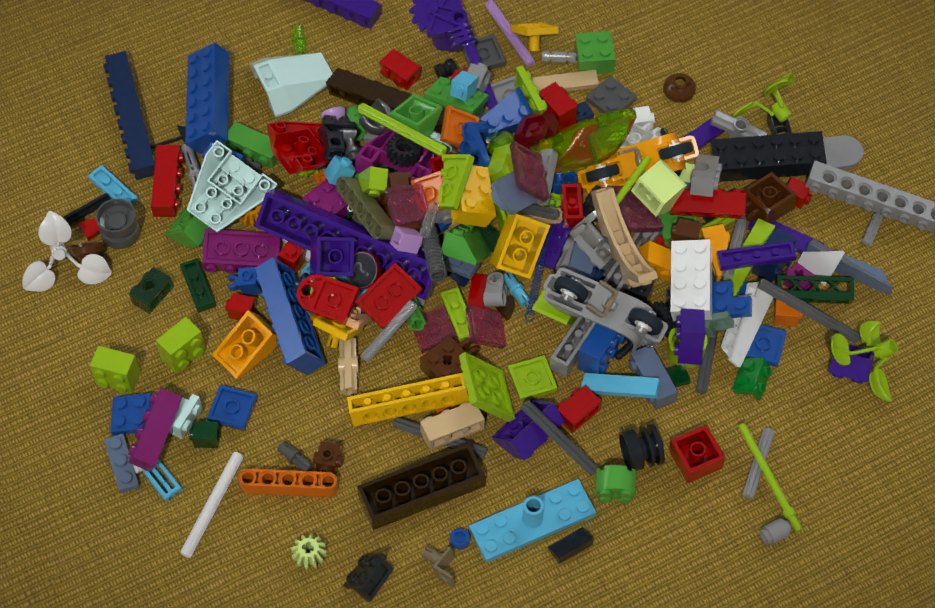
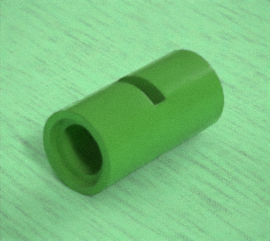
(354, 116)

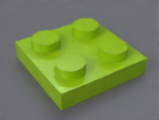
(532, 378)

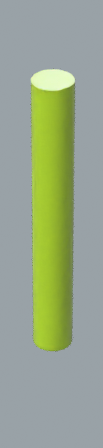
(633, 178)

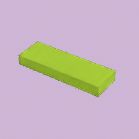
(456, 311)

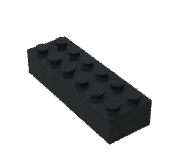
(759, 155)

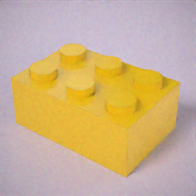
(476, 202)
(519, 244)

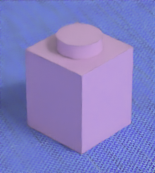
(406, 239)

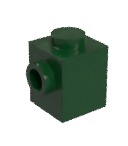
(205, 434)

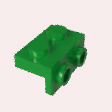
(752, 377)

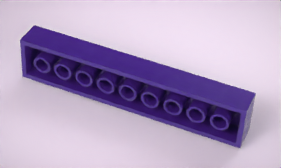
(300, 221)

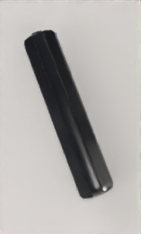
(86, 209)

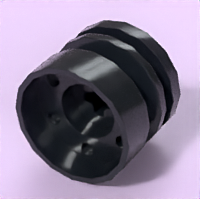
(645, 447)

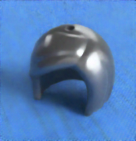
(371, 126)

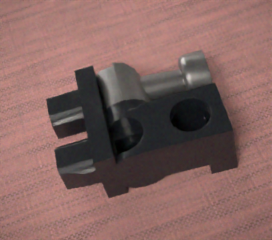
(335, 135)

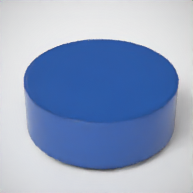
(459, 538)

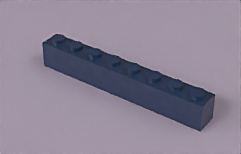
(130, 114)

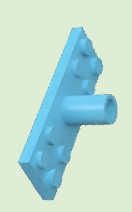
(532, 520)

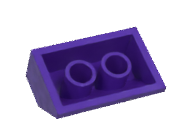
(523, 435)

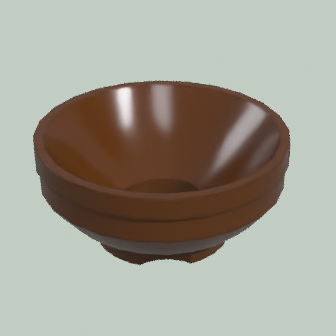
(676, 92)
(81, 250)

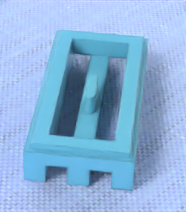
(171, 492)

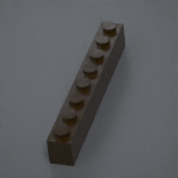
(362, 90)

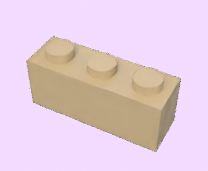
(451, 425)

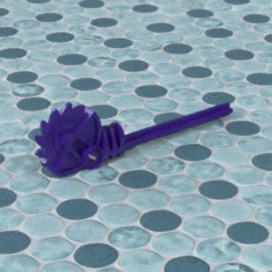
(439, 20)

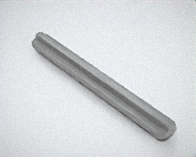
(736, 242)

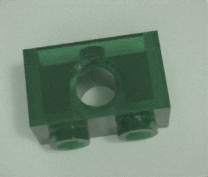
(149, 300)

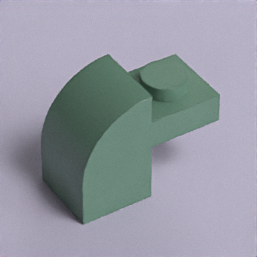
(720, 321)

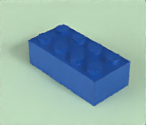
(599, 349)

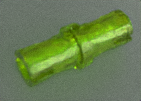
(298, 39)

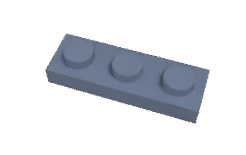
(119, 457)

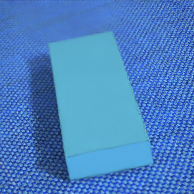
(111, 185)

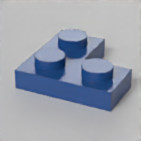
(724, 300)

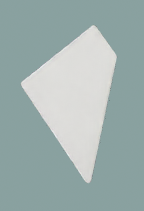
(821, 262)

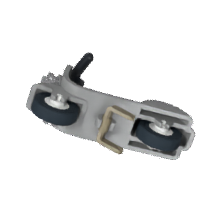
(606, 306)

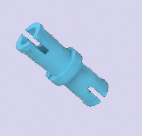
(516, 289)

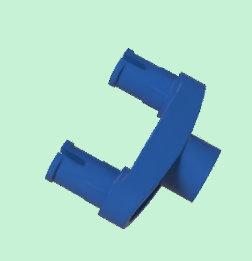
(473, 142)

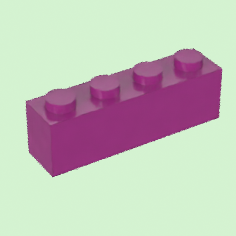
(154, 429)

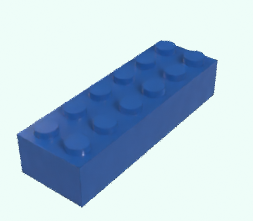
(207, 97)
(289, 319)

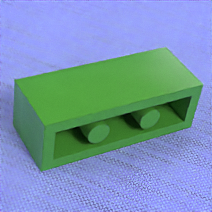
(251, 144)

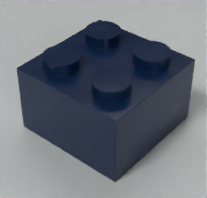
(770, 271)

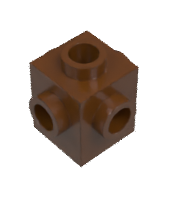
(328, 457)

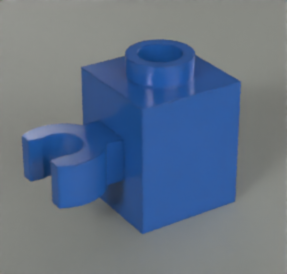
(245, 281)

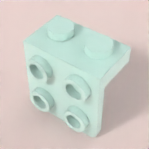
(185, 416)

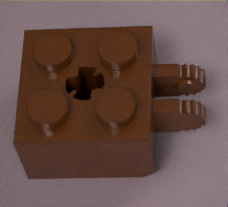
(769, 199)
(444, 358)

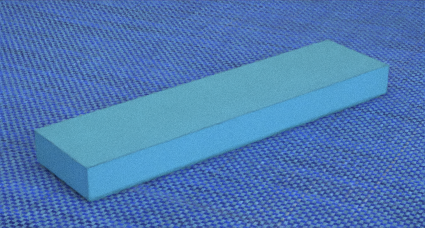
(622, 385)

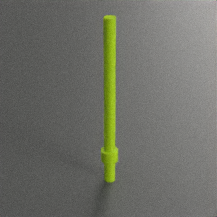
(789, 512)

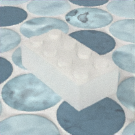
(691, 276)

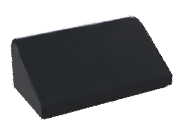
(571, 545)

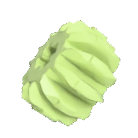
(301, 551)

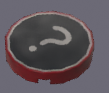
(365, 270)

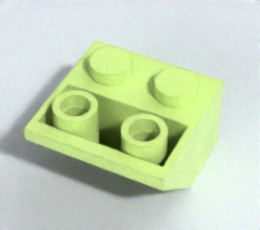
(659, 188)

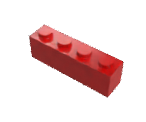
(166, 181)
(721, 205)

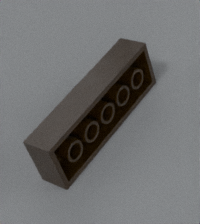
(421, 486)

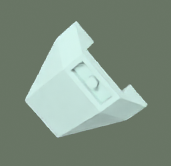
(291, 79)
(226, 188)

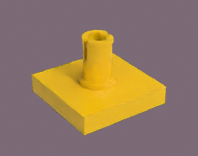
(534, 31)
(336, 330)

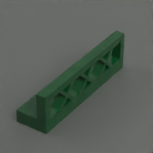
(819, 296)

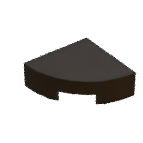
(507, 310)

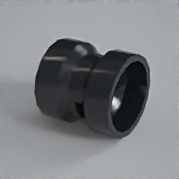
(446, 69)

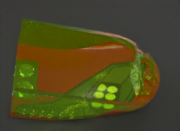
(591, 141)

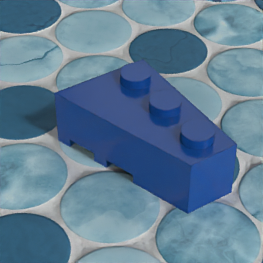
(506, 115)

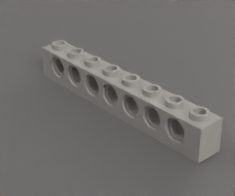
(873, 193)

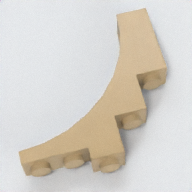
(612, 225)

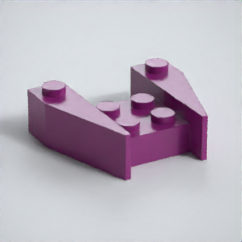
(375, 154)

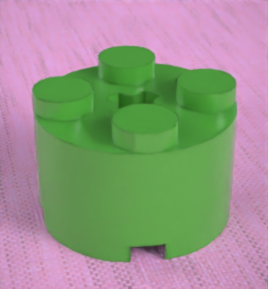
(615, 483)

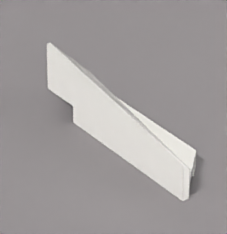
(739, 339)

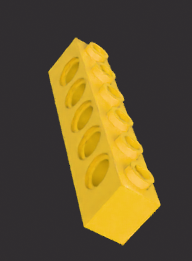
(407, 399)

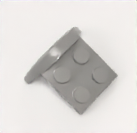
(592, 241)

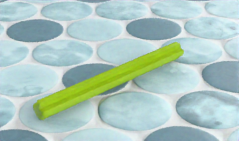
(402, 129)

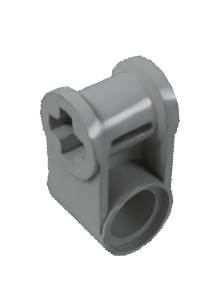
(495, 290)

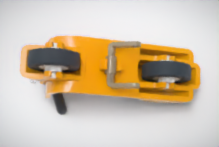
(621, 165)

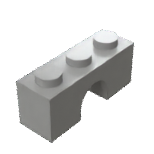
(706, 175)

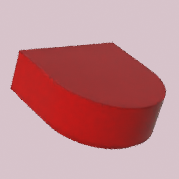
(89, 228)

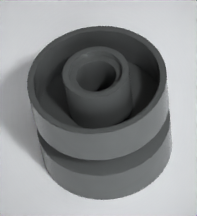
(118, 223)

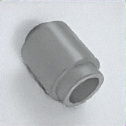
(775, 531)

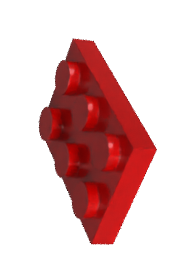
(388, 295)

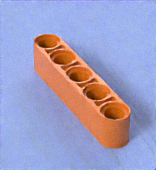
(279, 477)

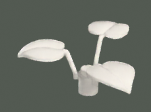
(54, 232)

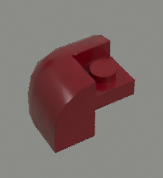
(536, 127)

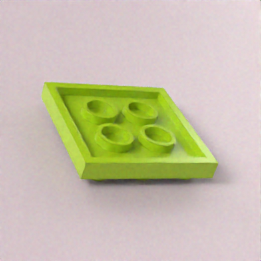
(486, 387)

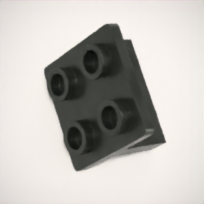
(369, 575)

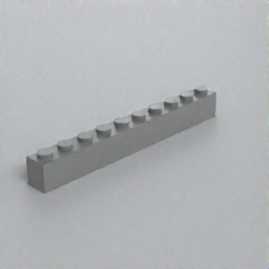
(567, 352)

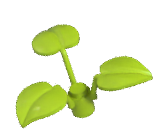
(779, 108)
(870, 335)

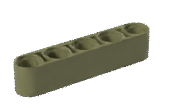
(365, 208)

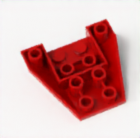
(297, 145)

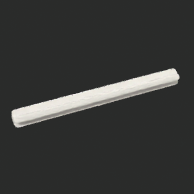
(211, 504)

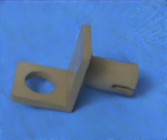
(440, 562)

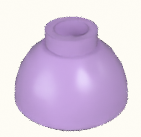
(335, 112)

